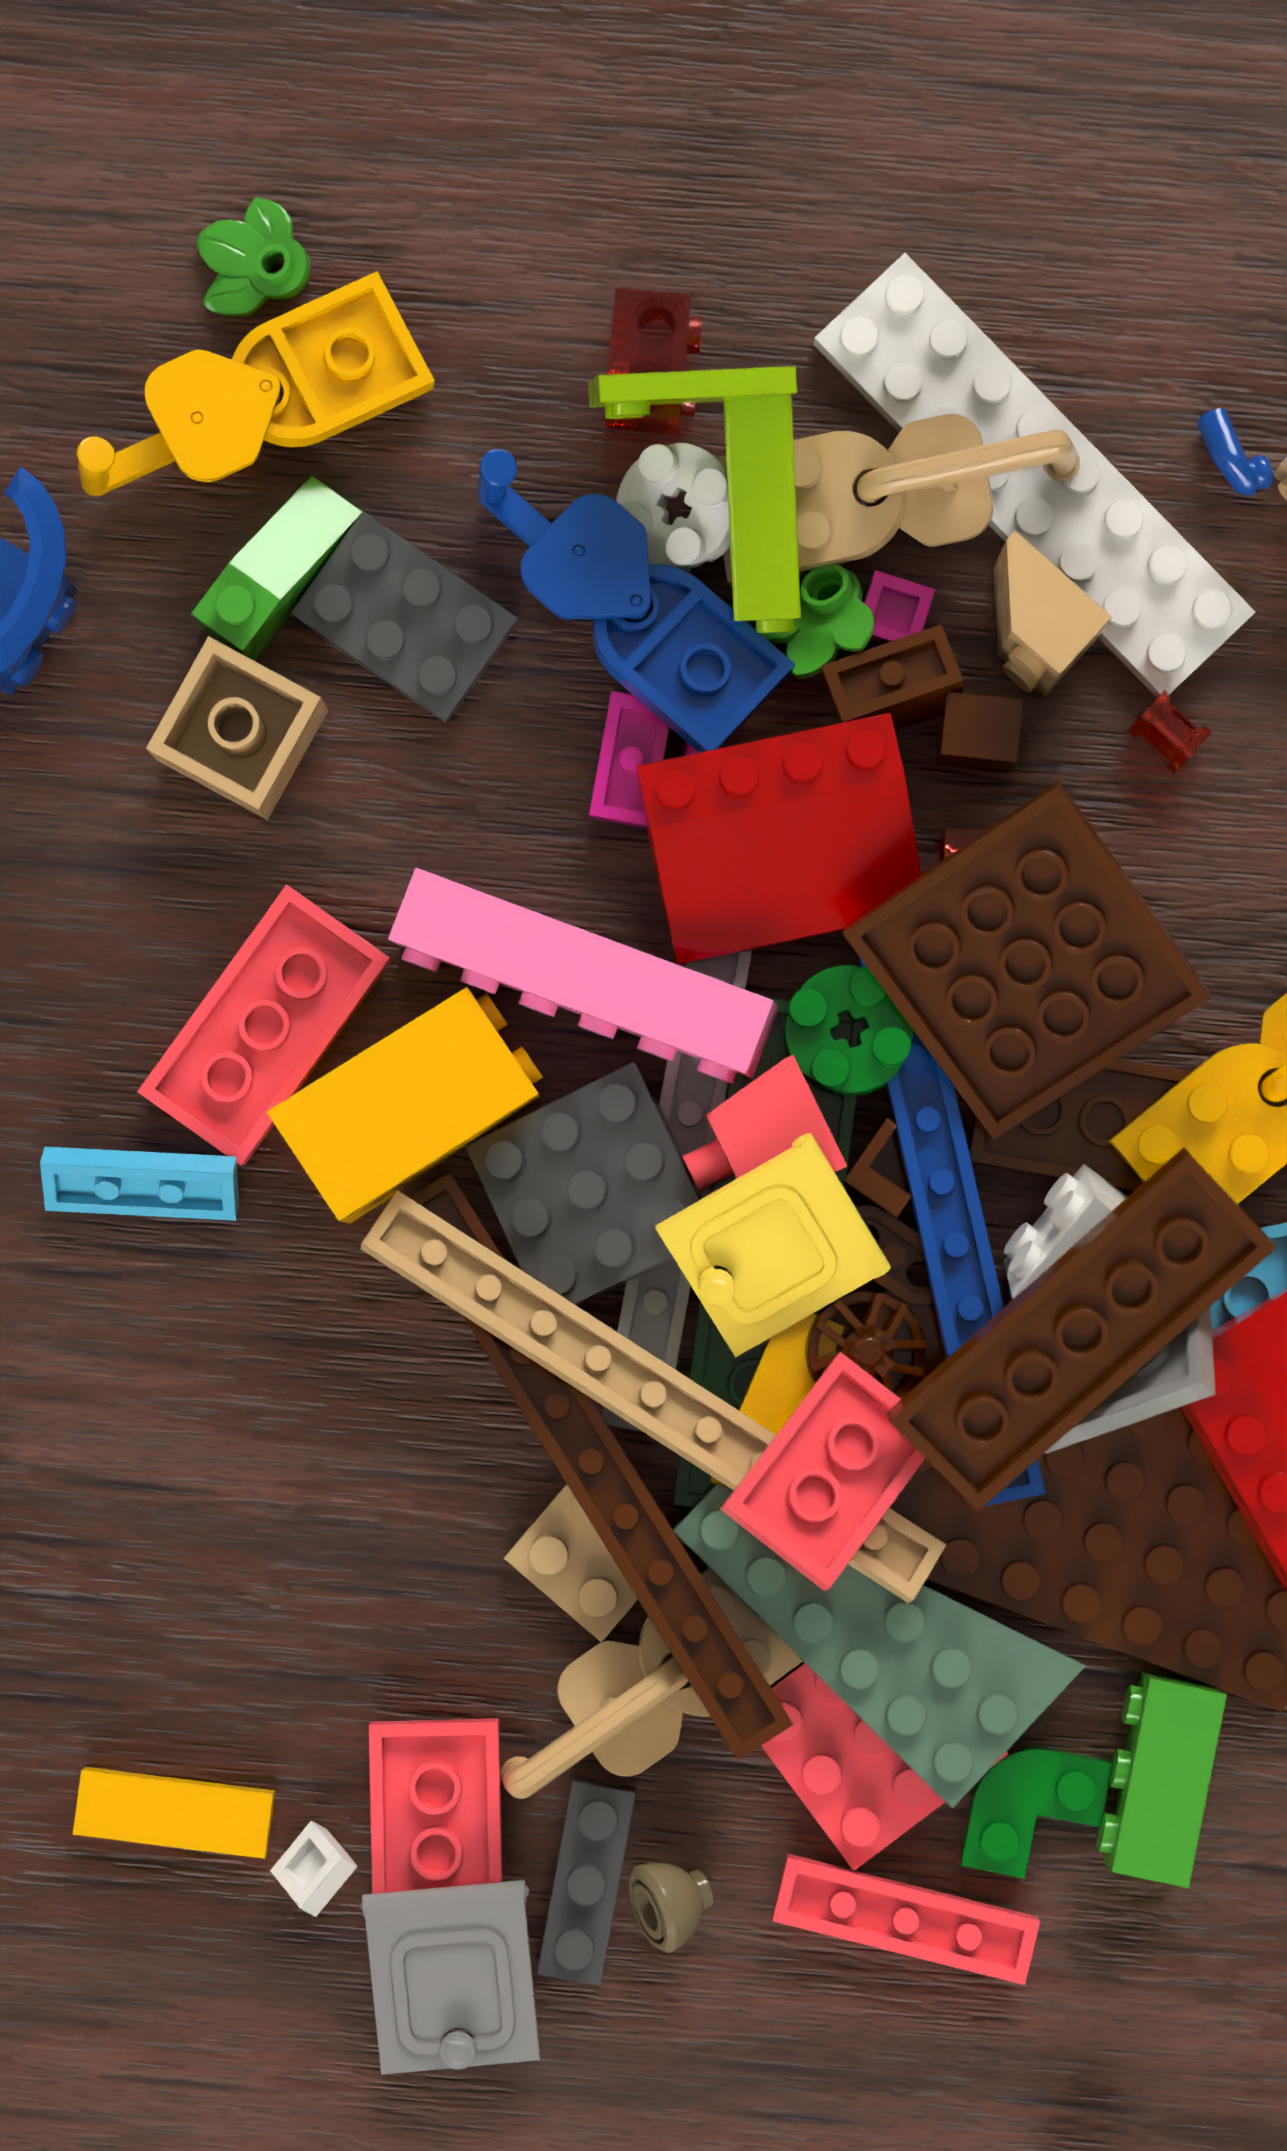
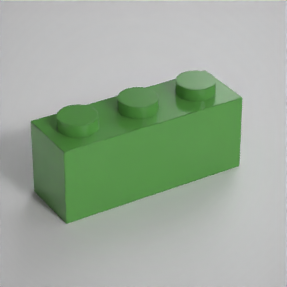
(1161, 1778)

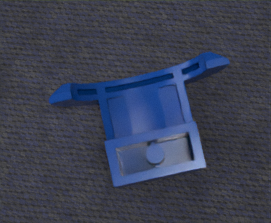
(32, 585)

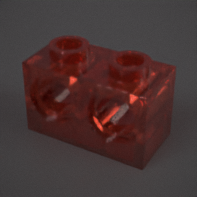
(634, 354)

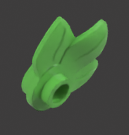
(244, 257)
(829, 620)

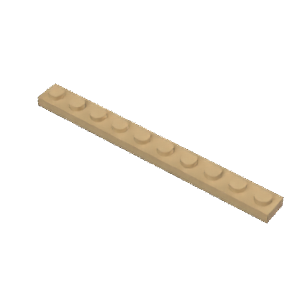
(612, 1370)

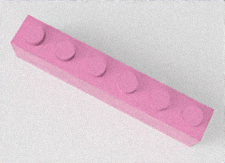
(584, 974)

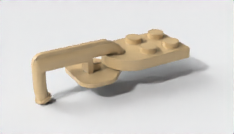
(925, 484)
(633, 1699)

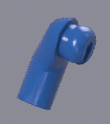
(1229, 457)

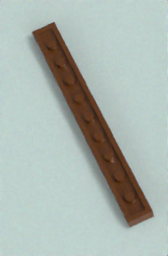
(629, 1523)

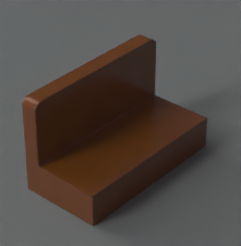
(897, 677)

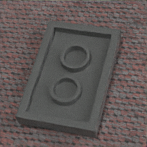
(404, 617)

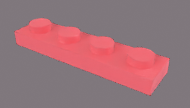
(905, 1919)

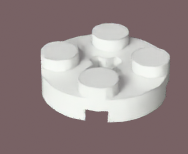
(661, 475)

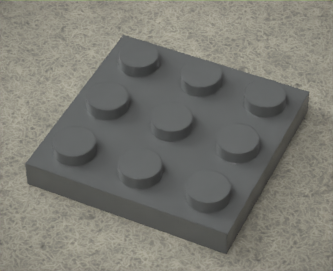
(587, 1185)

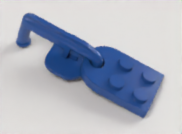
(684, 659)

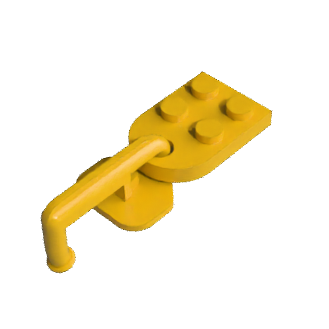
(329, 358)
(1221, 1114)

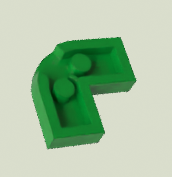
(1018, 1790)

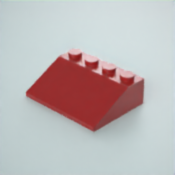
(778, 836)
(1247, 1421)

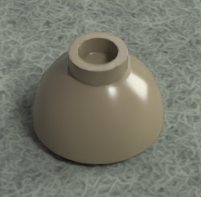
(668, 1902)

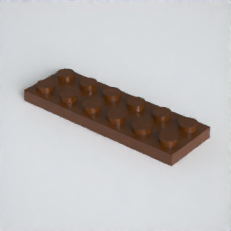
(1081, 1329)

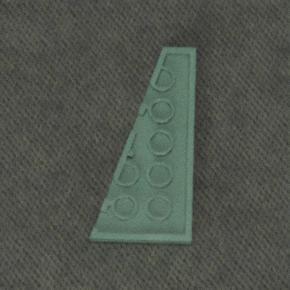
(921, 1674)

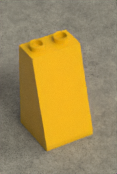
(406, 1104)

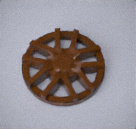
(865, 1343)

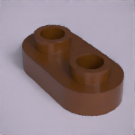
(901, 1248)

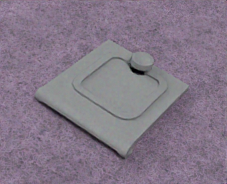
(451, 1964)

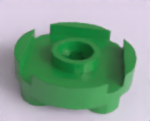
(833, 1062)

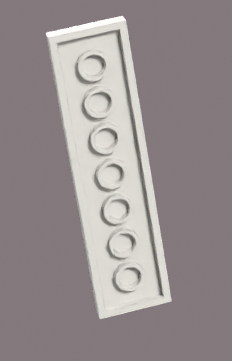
(928, 359)

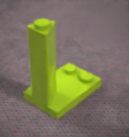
(757, 473)

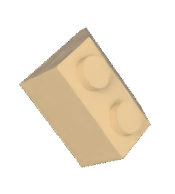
(1040, 617)

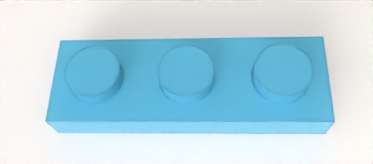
(140, 1183)

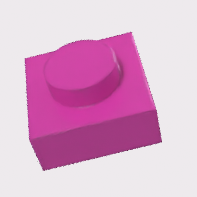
(897, 606)

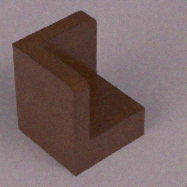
(980, 732)
(879, 1171)

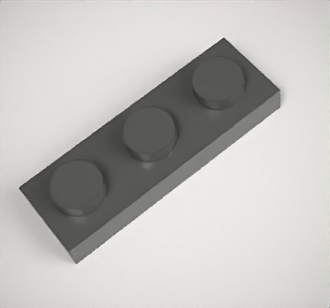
(586, 1881)

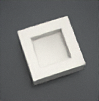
(313, 1868)

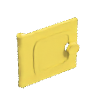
(782, 1237)

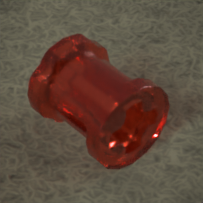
(1169, 731)

